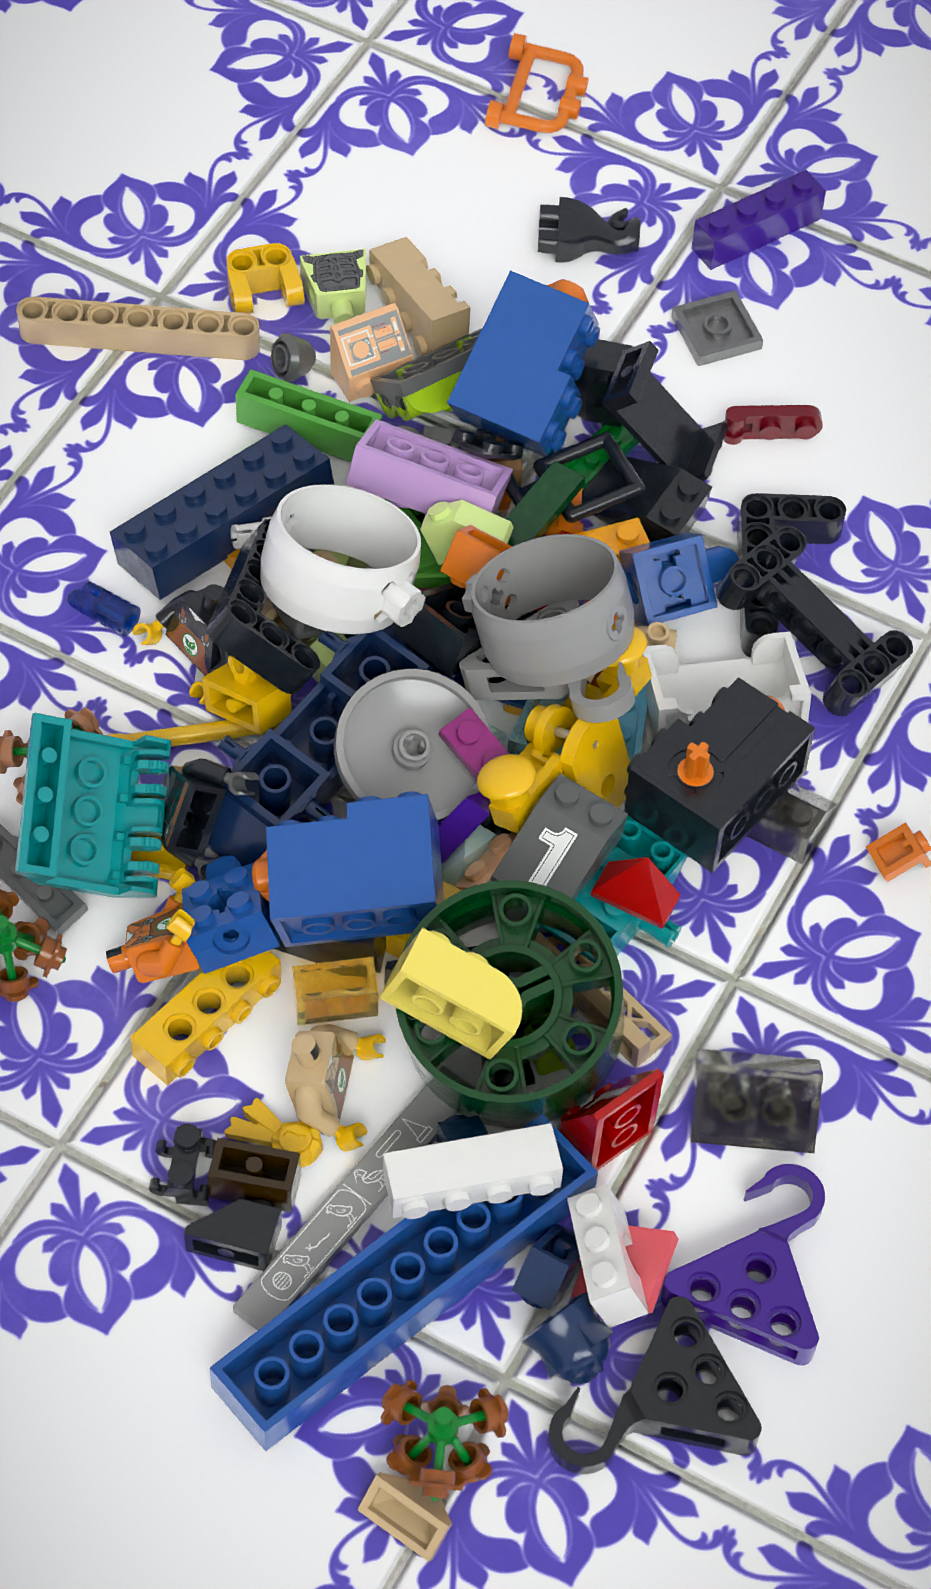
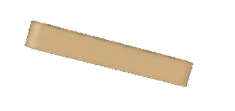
(138, 328)

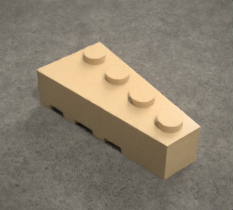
(424, 304)

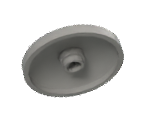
(392, 741)

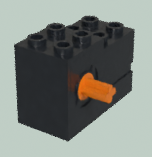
(719, 774)

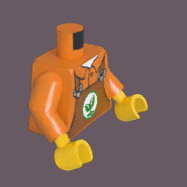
(158, 943)

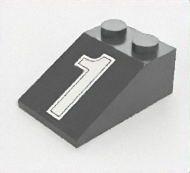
(563, 839)

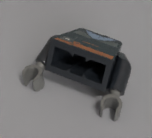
(193, 806)

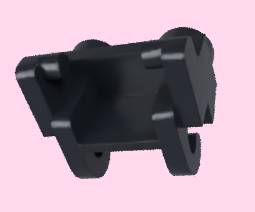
(181, 1175)

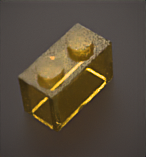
(335, 991)

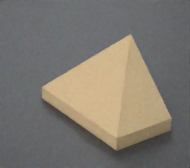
(406, 1513)

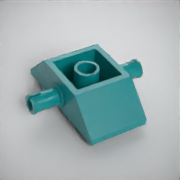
(621, 926)

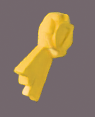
(271, 1132)

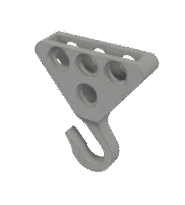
(477, 673)

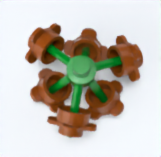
(25, 940)
(443, 1418)

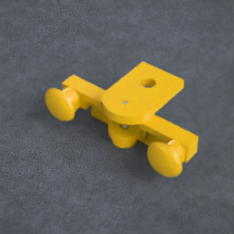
(591, 754)

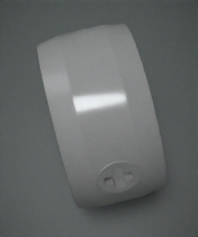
(561, 646)

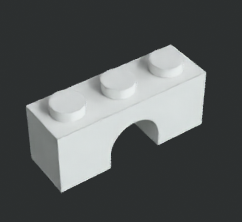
(601, 1240)

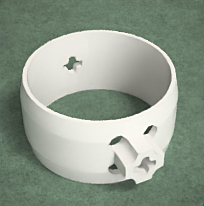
(334, 594)

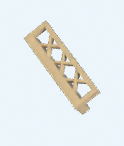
(596, 1007)

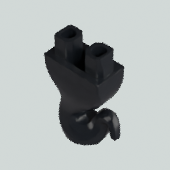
(585, 231)

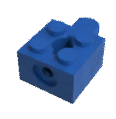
(674, 576)
(228, 916)

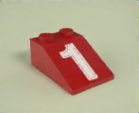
(614, 1118)

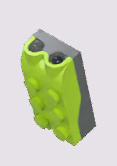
(425, 381)

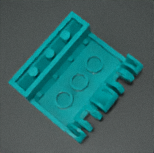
(89, 811)

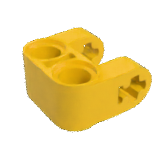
(262, 270)

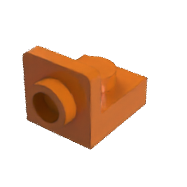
(899, 851)

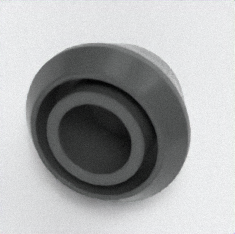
(292, 357)

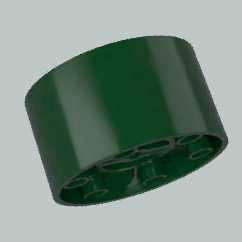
(543, 988)

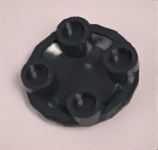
(484, 445)

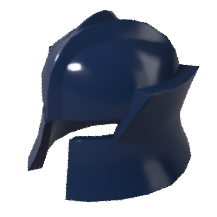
(572, 1342)

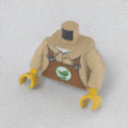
(320, 1078)

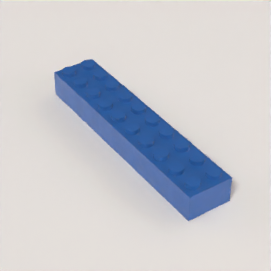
(382, 1302)

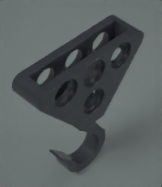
(688, 1420)

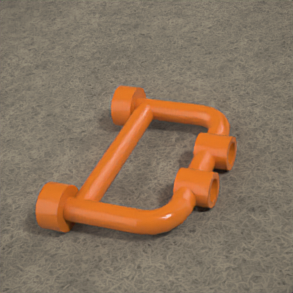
(569, 105)

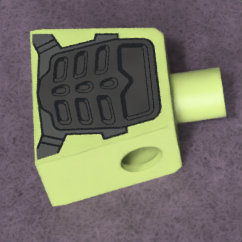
(335, 283)

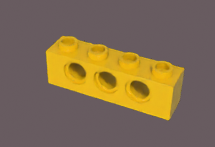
(173, 1058)

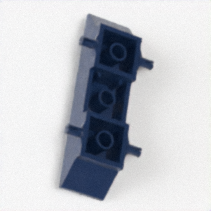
(298, 757)

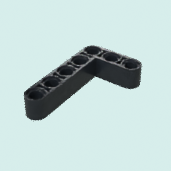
(760, 516)
(248, 634)

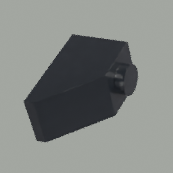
(237, 1233)

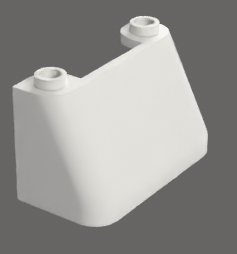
(689, 688)

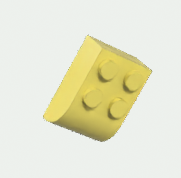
(455, 993)

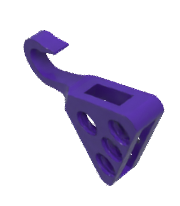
(766, 1251)

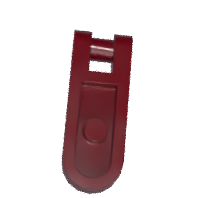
(772, 422)

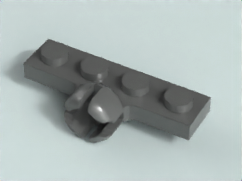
(54, 904)

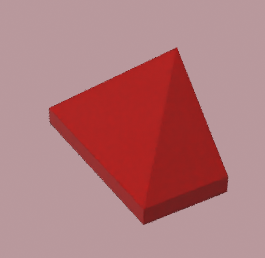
(637, 889)

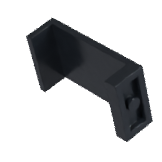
(658, 418)

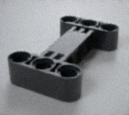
(814, 620)

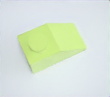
(446, 518)

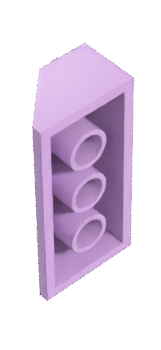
(423, 472)

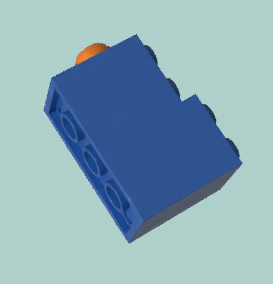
(527, 363)
(353, 873)

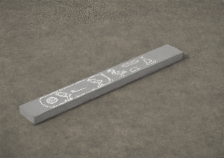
(341, 1212)

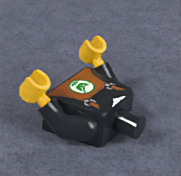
(186, 626)

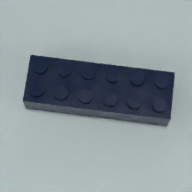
(193, 525)

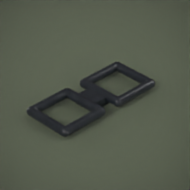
(575, 513)

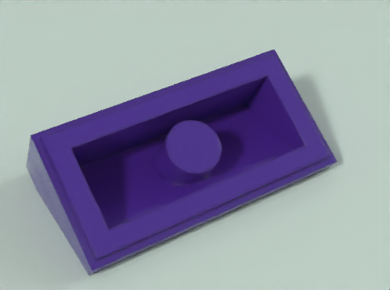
(462, 823)

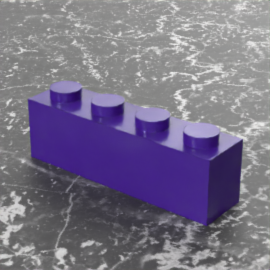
(758, 219)

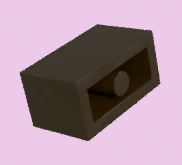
(253, 1173)

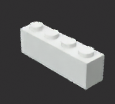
(472, 1171)

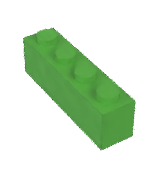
(320, 419)

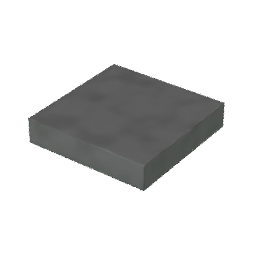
(717, 328)

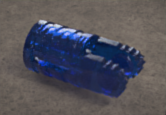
(105, 608)

